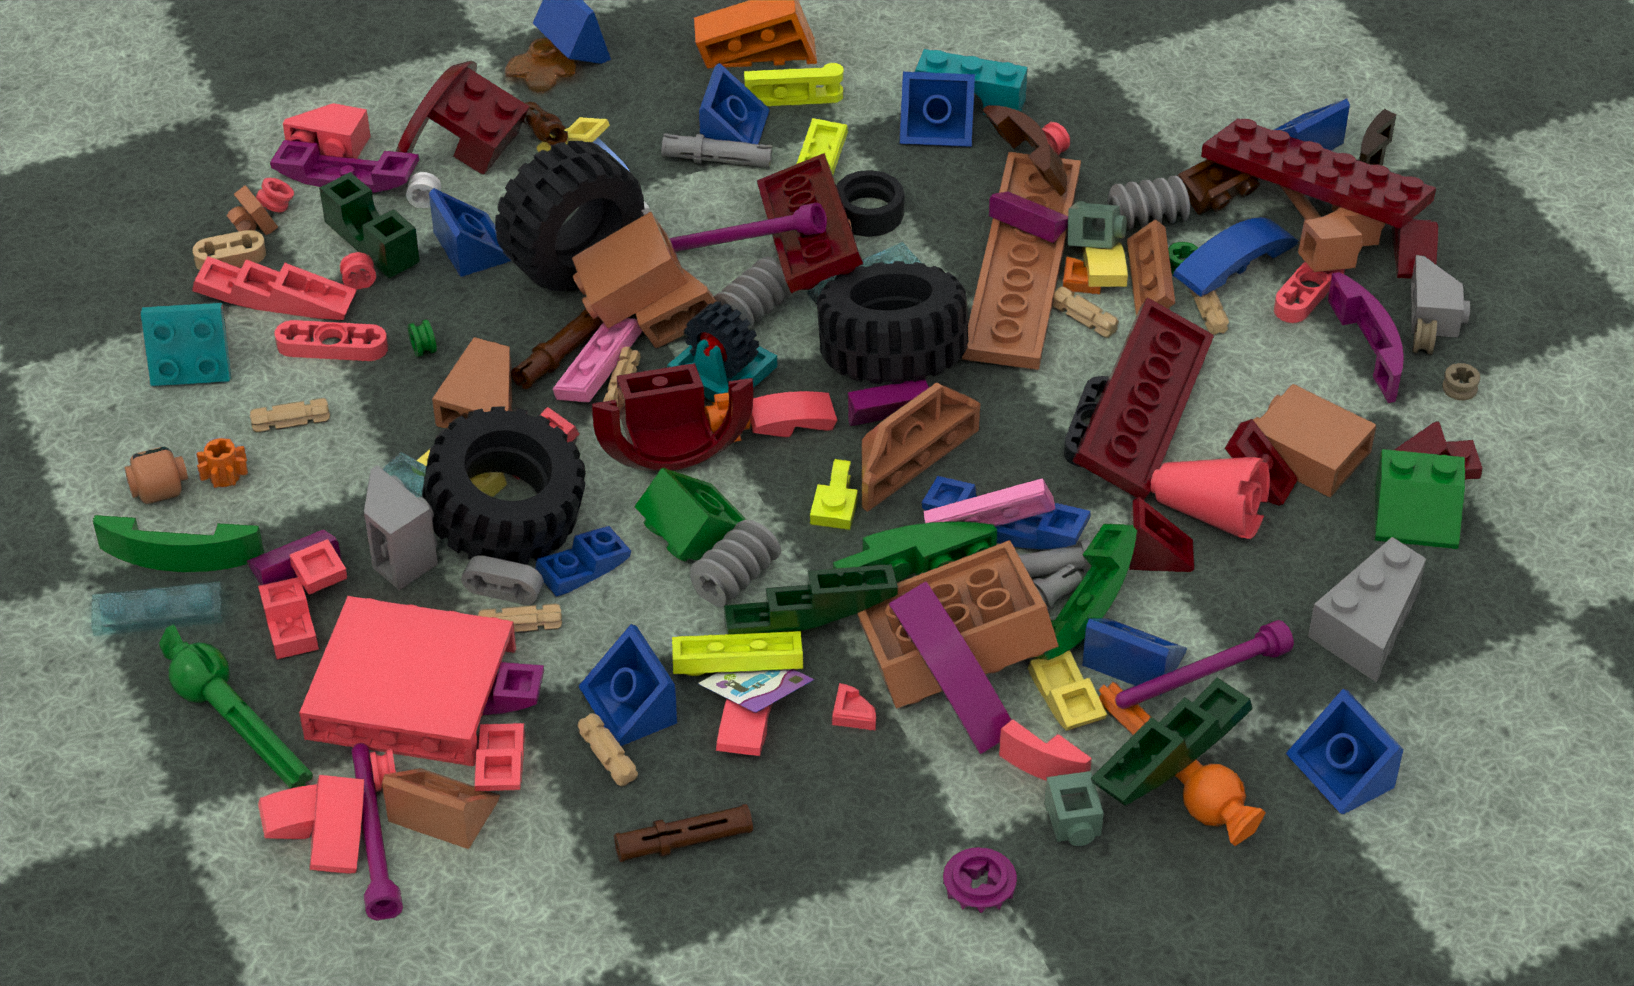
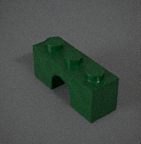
(352, 214)

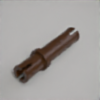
(545, 124)
(549, 354)
(682, 833)

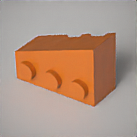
(755, 34)

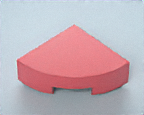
(853, 709)

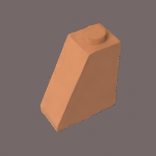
(668, 316)
(475, 382)

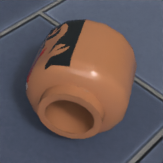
(155, 475)

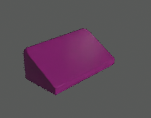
(1027, 215)
(881, 401)
(276, 564)

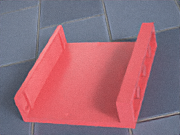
(406, 680)

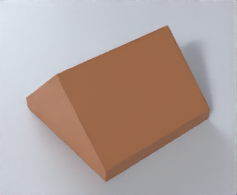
(437, 805)

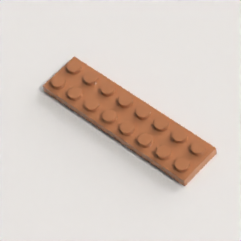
(1019, 274)

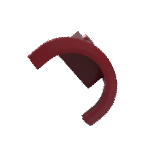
(472, 110)
(668, 419)

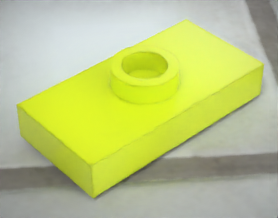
(824, 138)

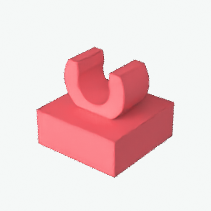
(318, 566)

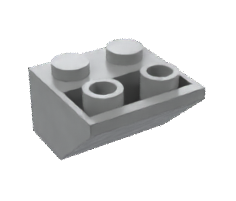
(398, 530)

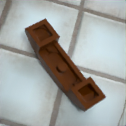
(1018, 127)

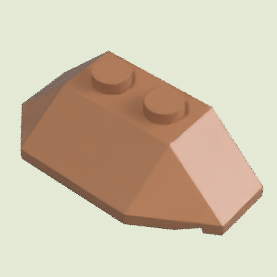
(914, 440)

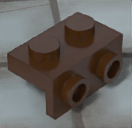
(1215, 185)

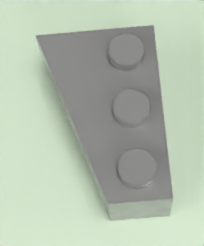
(1369, 607)

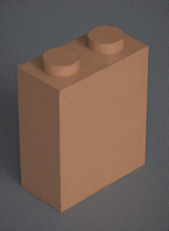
(628, 271)
(1316, 438)

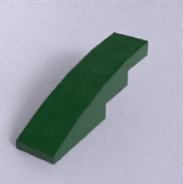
(826, 598)
(1172, 744)

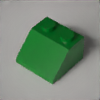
(1419, 498)
(686, 513)

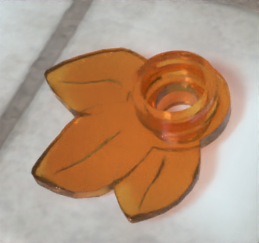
(541, 65)

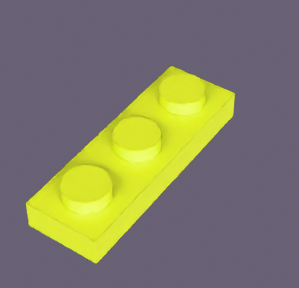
(737, 652)

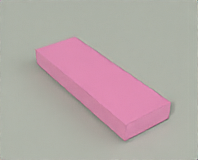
(596, 361)
(998, 506)

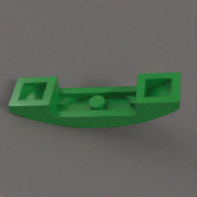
(178, 552)
(1109, 561)

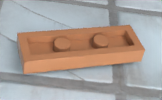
(1151, 266)

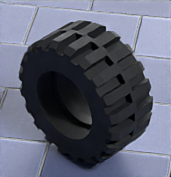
(548, 193)
(893, 322)
(510, 445)

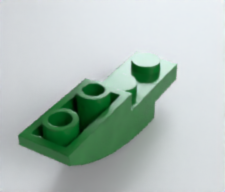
(922, 546)

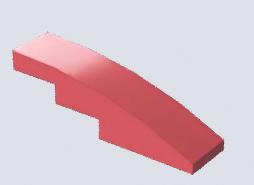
(265, 289)

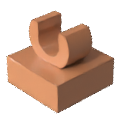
(250, 213)

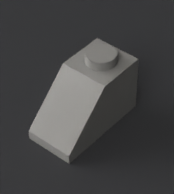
(1437, 297)

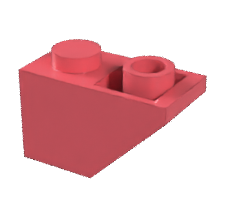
(334, 127)

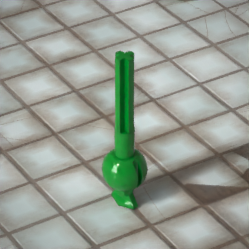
(202, 675)

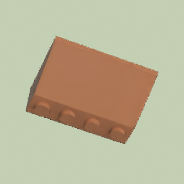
(989, 604)

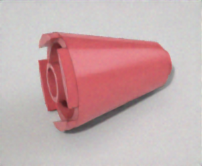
(1216, 491)

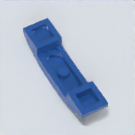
(1230, 249)
(1044, 531)

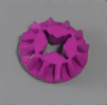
(973, 864)

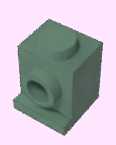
(1084, 230)
(1075, 816)

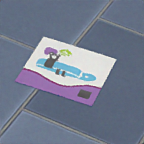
(756, 688)

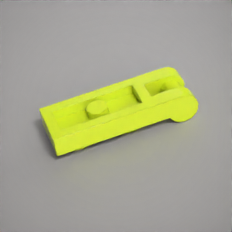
(796, 85)

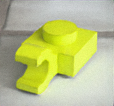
(835, 504)

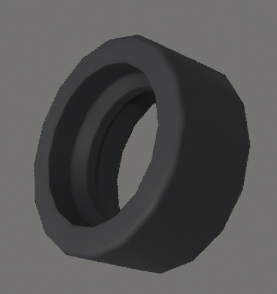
(872, 185)

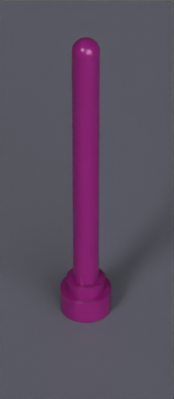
(808, 220)
(1271, 640)
(382, 896)

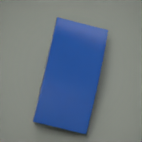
(590, 557)

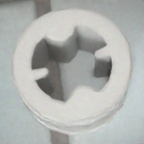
(424, 182)

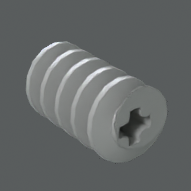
(1151, 200)
(756, 290)
(734, 562)

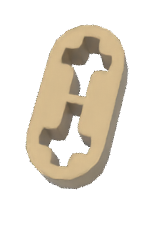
(231, 248)

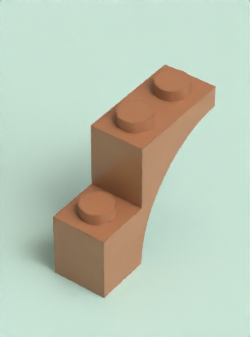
(1337, 239)

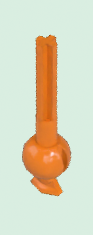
(1210, 791)

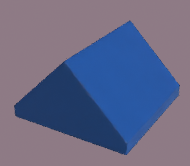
(572, 29)
(937, 109)
(731, 110)
(1321, 125)
(465, 234)
(1128, 652)
(631, 689)
(1347, 754)

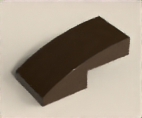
(1377, 137)

